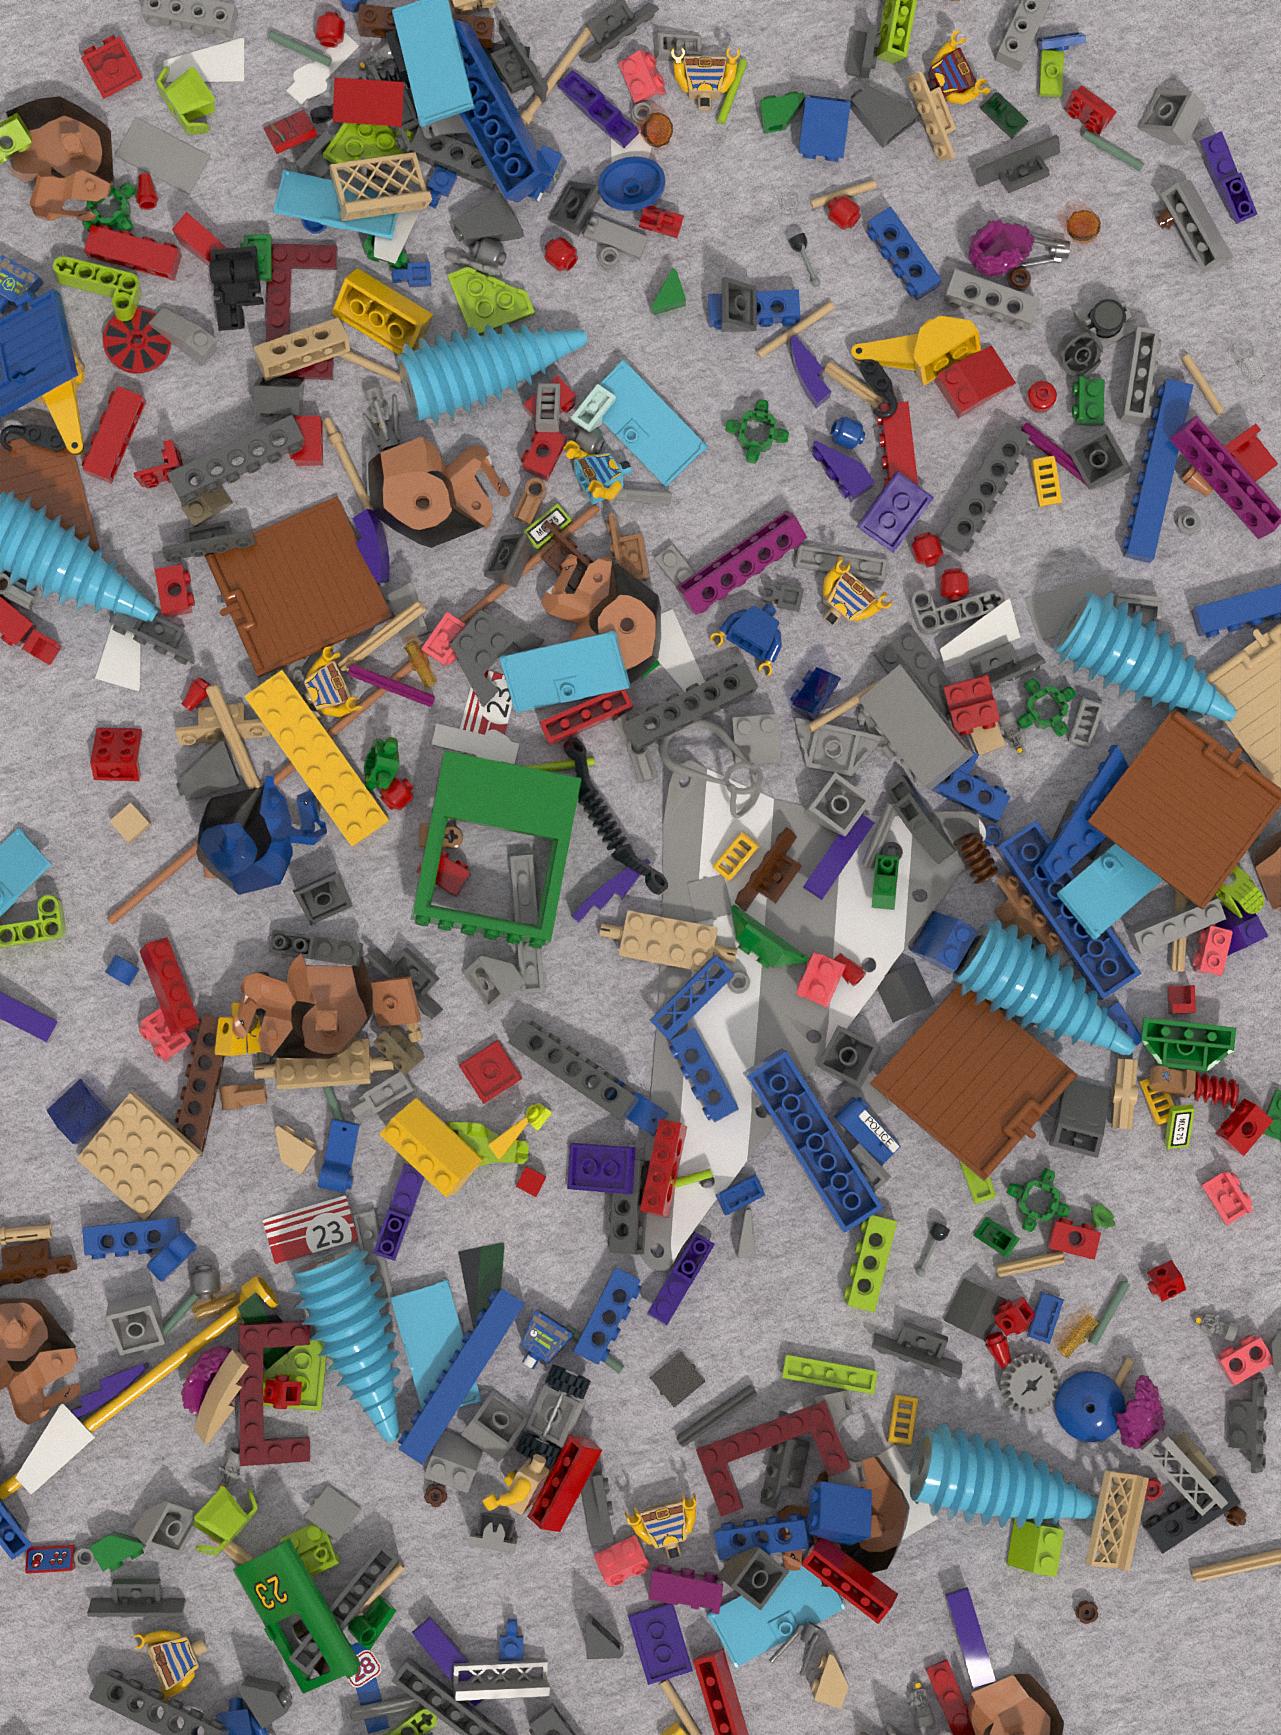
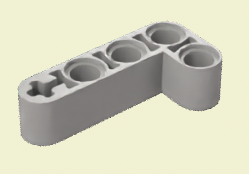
(958, 608)

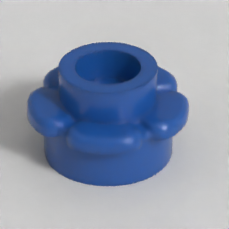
(998, 834)

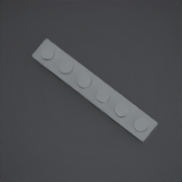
(527, 912)

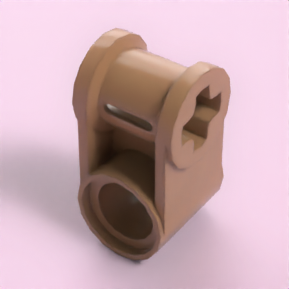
(446, 842)

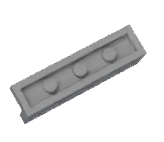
(1192, 1471)
(500, 1688)

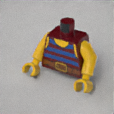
(953, 74)

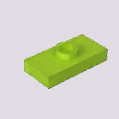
(1051, 73)

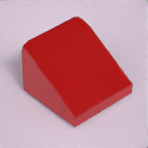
(531, 1181)

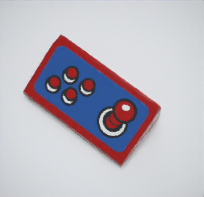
(50, 1559)

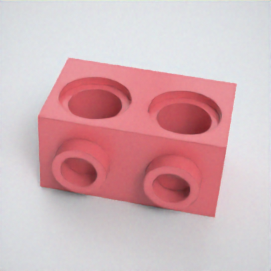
(1247, 1365)

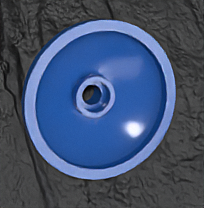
(631, 183)
(1086, 1389)

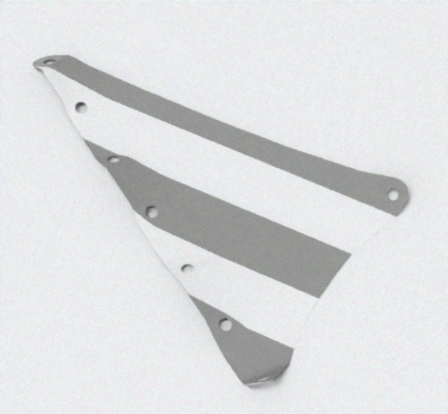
(769, 1015)

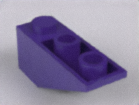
(847, 472)

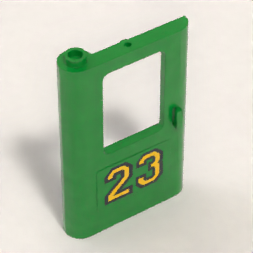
(283, 1586)

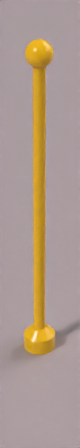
(173, 1361)

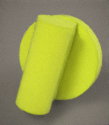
(537, 1115)

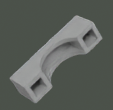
(1158, 932)
(841, 1409)

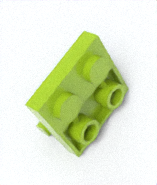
(314, 1548)

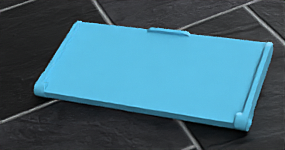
(433, 60)
(317, 201)
(649, 425)
(565, 671)
(19, 867)
(1107, 890)
(430, 1336)
(753, 1631)

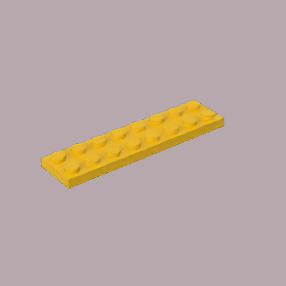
(316, 758)

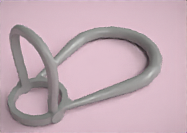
(756, 788)

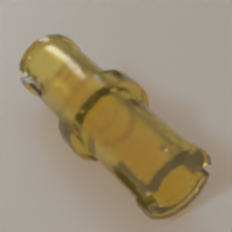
(420, 664)
(216, 1306)
(1077, 1336)

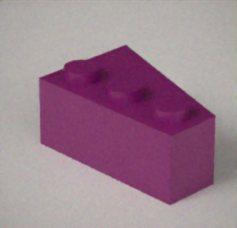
(686, 1588)

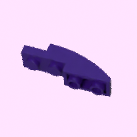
(1226, 178)
(399, 1213)
(680, 1278)

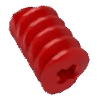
(1216, 1090)

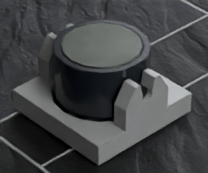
(1106, 319)
(494, 1533)

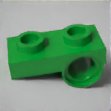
(368, 249)
(369, 1627)

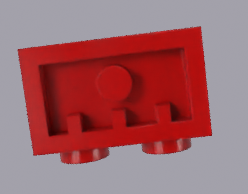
(1089, 110)
(1251, 453)
(153, 476)
(116, 754)

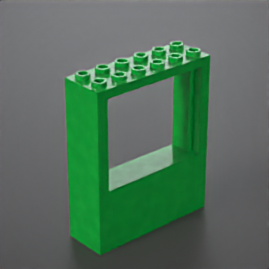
(504, 799)

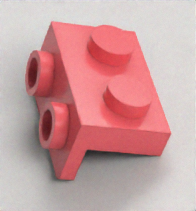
(642, 76)
(1212, 950)
(1227, 1196)
(622, 1561)

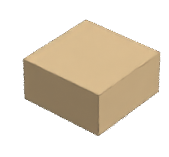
(986, 739)
(130, 823)

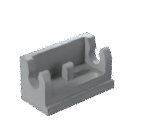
(450, 125)
(1149, 605)

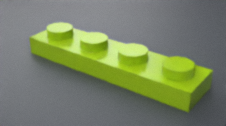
(829, 1374)

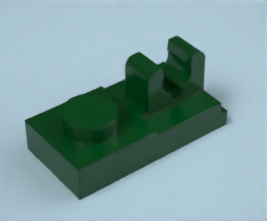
(1004, 115)

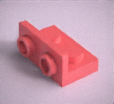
(437, 643)
(820, 979)
(157, 1032)

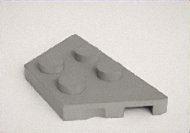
(835, 747)

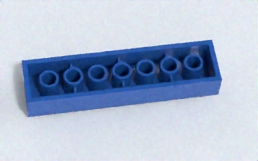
(497, 124)
(1099, 961)
(813, 1140)

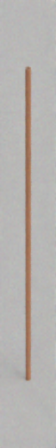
(348, 718)

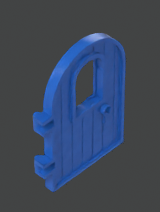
(34, 350)

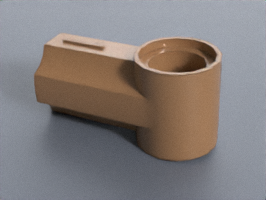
(530, 503)
(238, 1096)

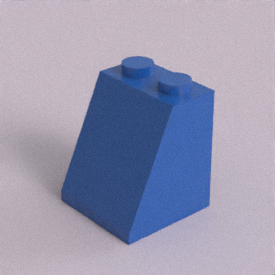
(824, 127)
(944, 941)
(839, 1513)

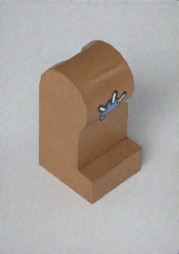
(1172, 1081)

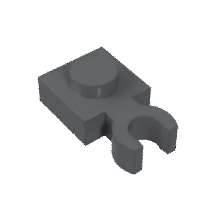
(788, 597)

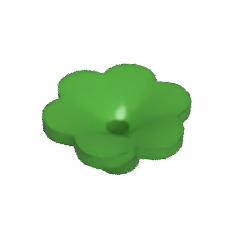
(1102, 1217)

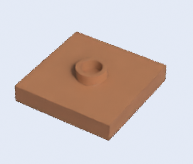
(395, 1002)

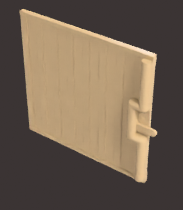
(1254, 687)

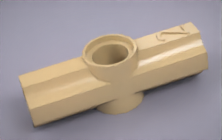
(1124, 1093)

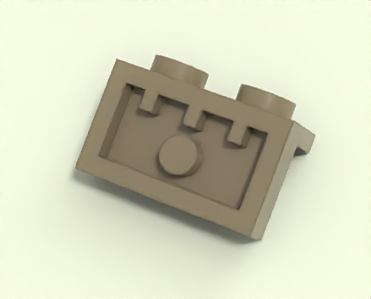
(399, 1049)

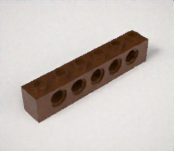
(378, 20)
(211, 1075)

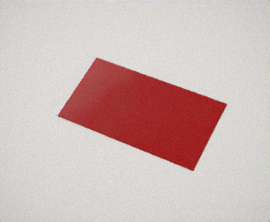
(368, 101)

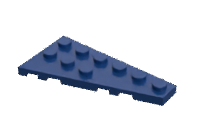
(1077, 835)

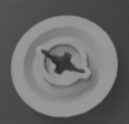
(1014, 1384)

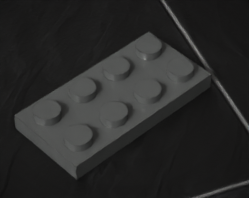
(912, 653)

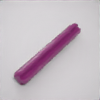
(1052, 449)
(391, 685)

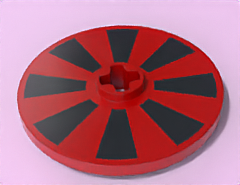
(135, 357)

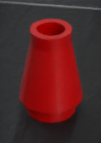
(146, 193)
(195, 693)
(853, 972)
(999, 1349)

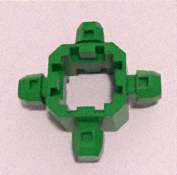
(120, 218)
(760, 415)
(1060, 698)
(381, 763)
(1061, 1209)

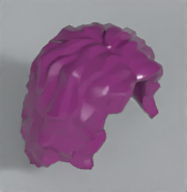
(999, 247)
(201, 1377)
(1142, 1415)

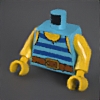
(597, 473)

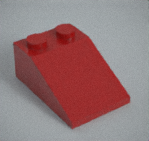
(974, 381)

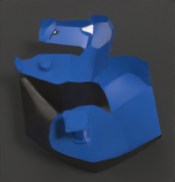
(259, 829)

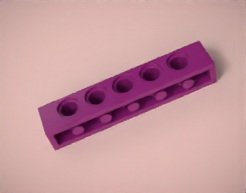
(1227, 477)
(729, 562)

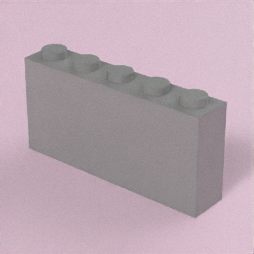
(915, 727)

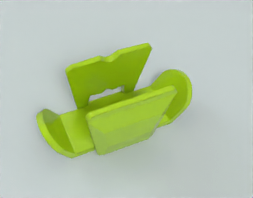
(187, 96)
(1243, 891)
(222, 1520)

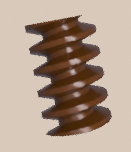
(978, 857)

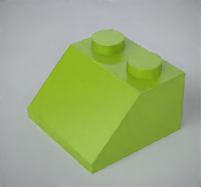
(1036, 1548)

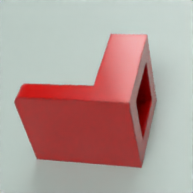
(41, 647)
(1181, 999)

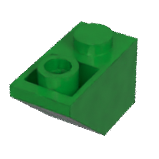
(779, 112)
(885, 882)
(115, 1548)

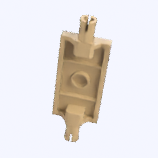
(667, 941)
(347, 1068)

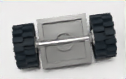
(554, 1414)

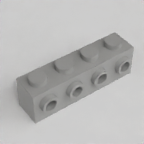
(193, 15)
(1021, 32)
(1196, 226)
(1139, 376)

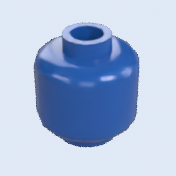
(847, 432)

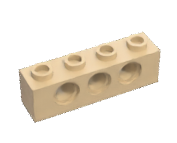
(301, 348)

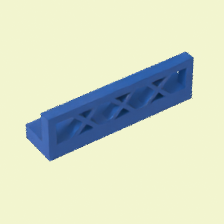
(695, 1001)

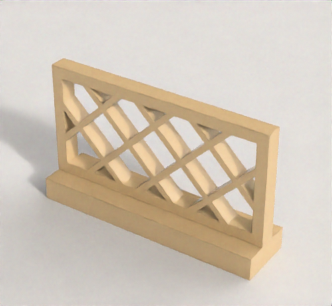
(380, 205)
(1124, 1528)

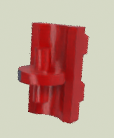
(661, 221)

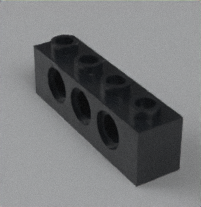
(1185, 1527)

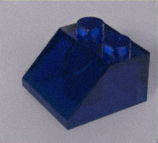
(815, 693)
(78, 1112)

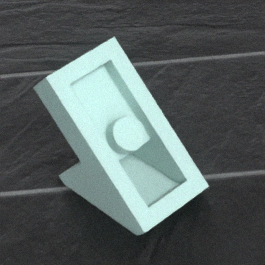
(593, 408)

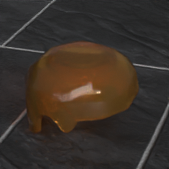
(656, 129)
(1083, 226)

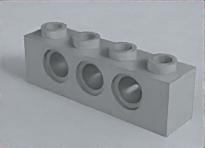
(986, 289)

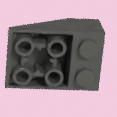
(1081, 1119)

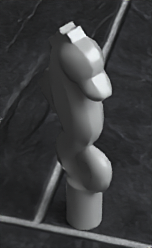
(457, 258)
(883, 746)

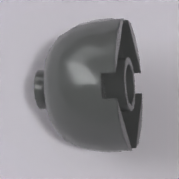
(1079, 353)

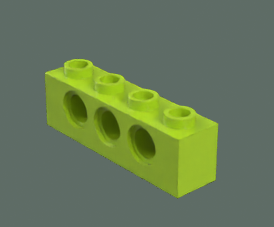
(895, 30)
(18, 132)
(868, 1299)

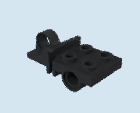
(236, 281)

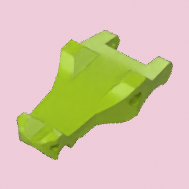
(479, 1137)

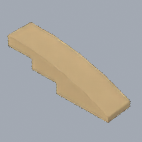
(217, 1401)

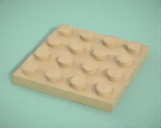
(139, 1155)

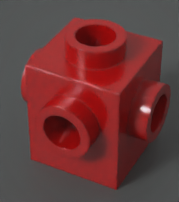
(1165, 1281)
(1014, 1316)
(282, 1392)

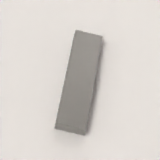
(824, 560)
(368, 1233)

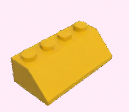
(381, 312)
(431, 1147)

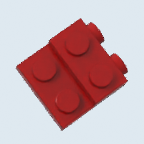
(111, 66)
(971, 704)

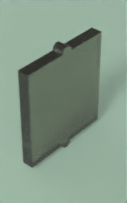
(677, 1379)

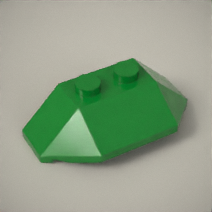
(763, 943)
(1186, 1043)

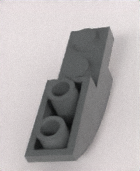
(919, 821)
(316, 948)

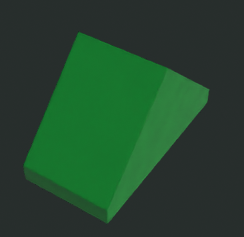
(670, 296)
(996, 1237)

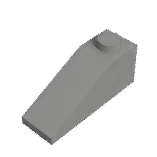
(185, 335)

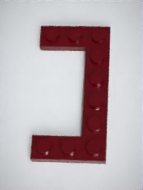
(284, 259)
(812, 1419)
(252, 1446)

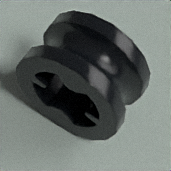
(892, 844)

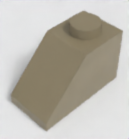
(1195, 1457)

